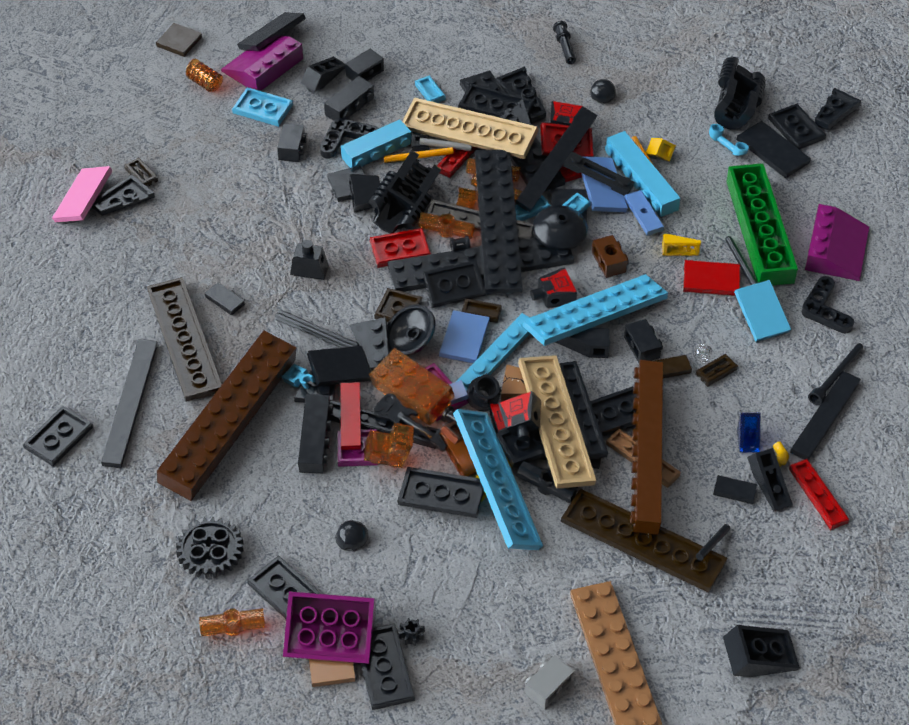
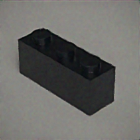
(349, 99)

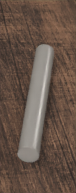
(445, 144)

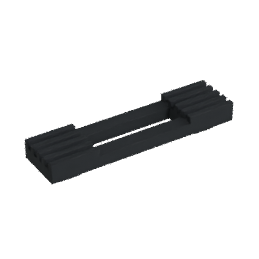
(576, 163)

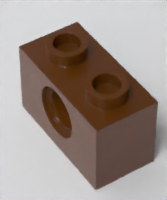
(609, 256)

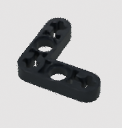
(345, 130)
(819, 306)

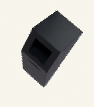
(590, 343)

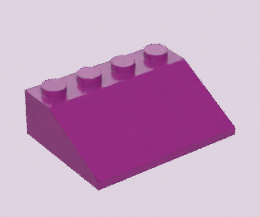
(264, 66)
(837, 244)
(329, 627)

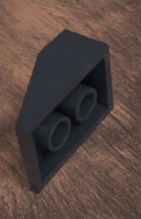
(760, 651)

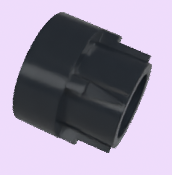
(487, 383)

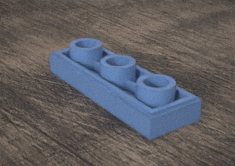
(644, 213)

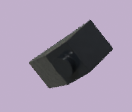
(321, 73)
(770, 478)

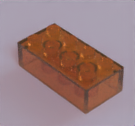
(412, 386)

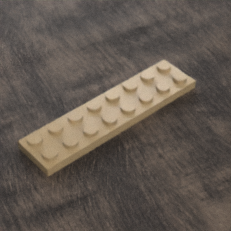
(470, 127)
(558, 423)

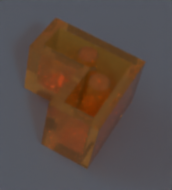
(389, 448)

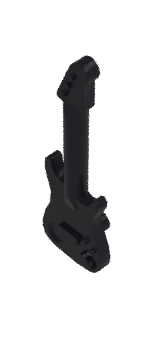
(392, 410)

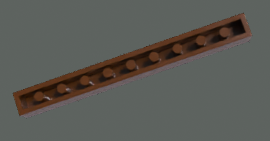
(647, 447)

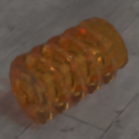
(203, 75)

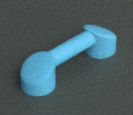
(716, 132)

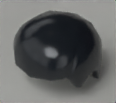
(603, 91)
(351, 535)

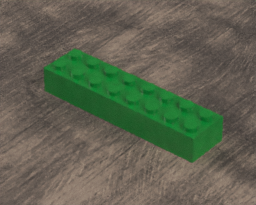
(761, 224)

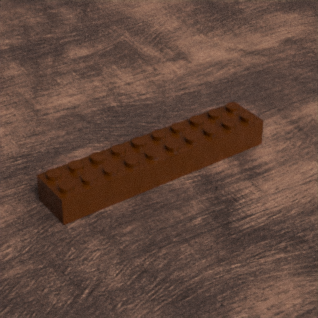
(226, 416)

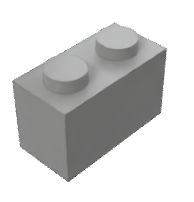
(549, 681)

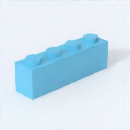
(376, 144)

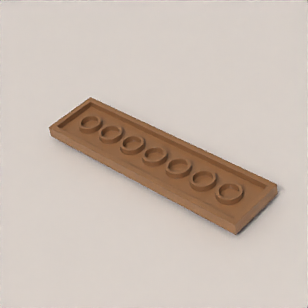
(614, 655)

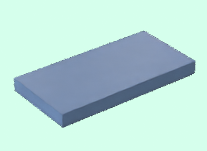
(600, 194)

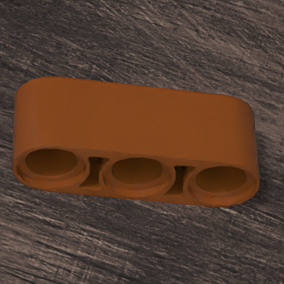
(459, 456)

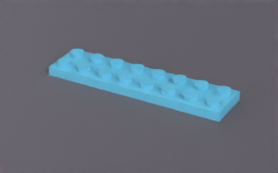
(594, 309)
(497, 480)

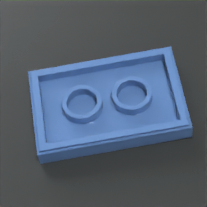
(464, 337)

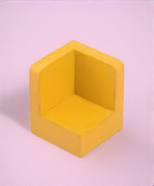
(660, 148)

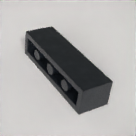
(314, 434)

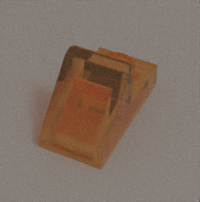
(467, 198)

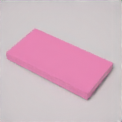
(82, 194)

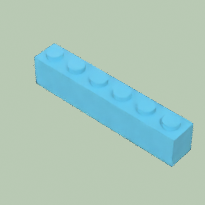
(644, 174)

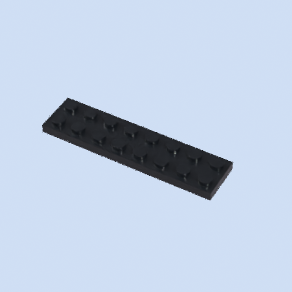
(611, 411)

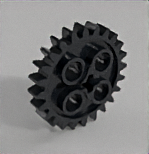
(209, 547)

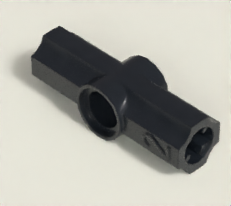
(544, 481)

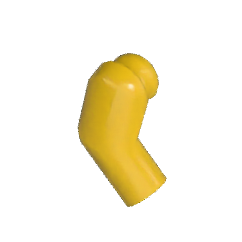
(782, 454)

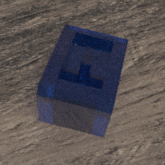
(749, 432)

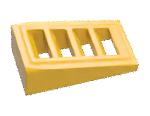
(673, 246)

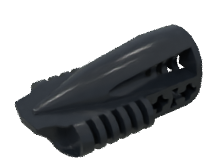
(739, 94)
(403, 195)

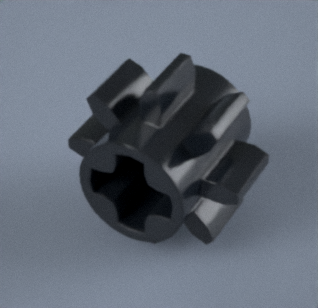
(411, 631)

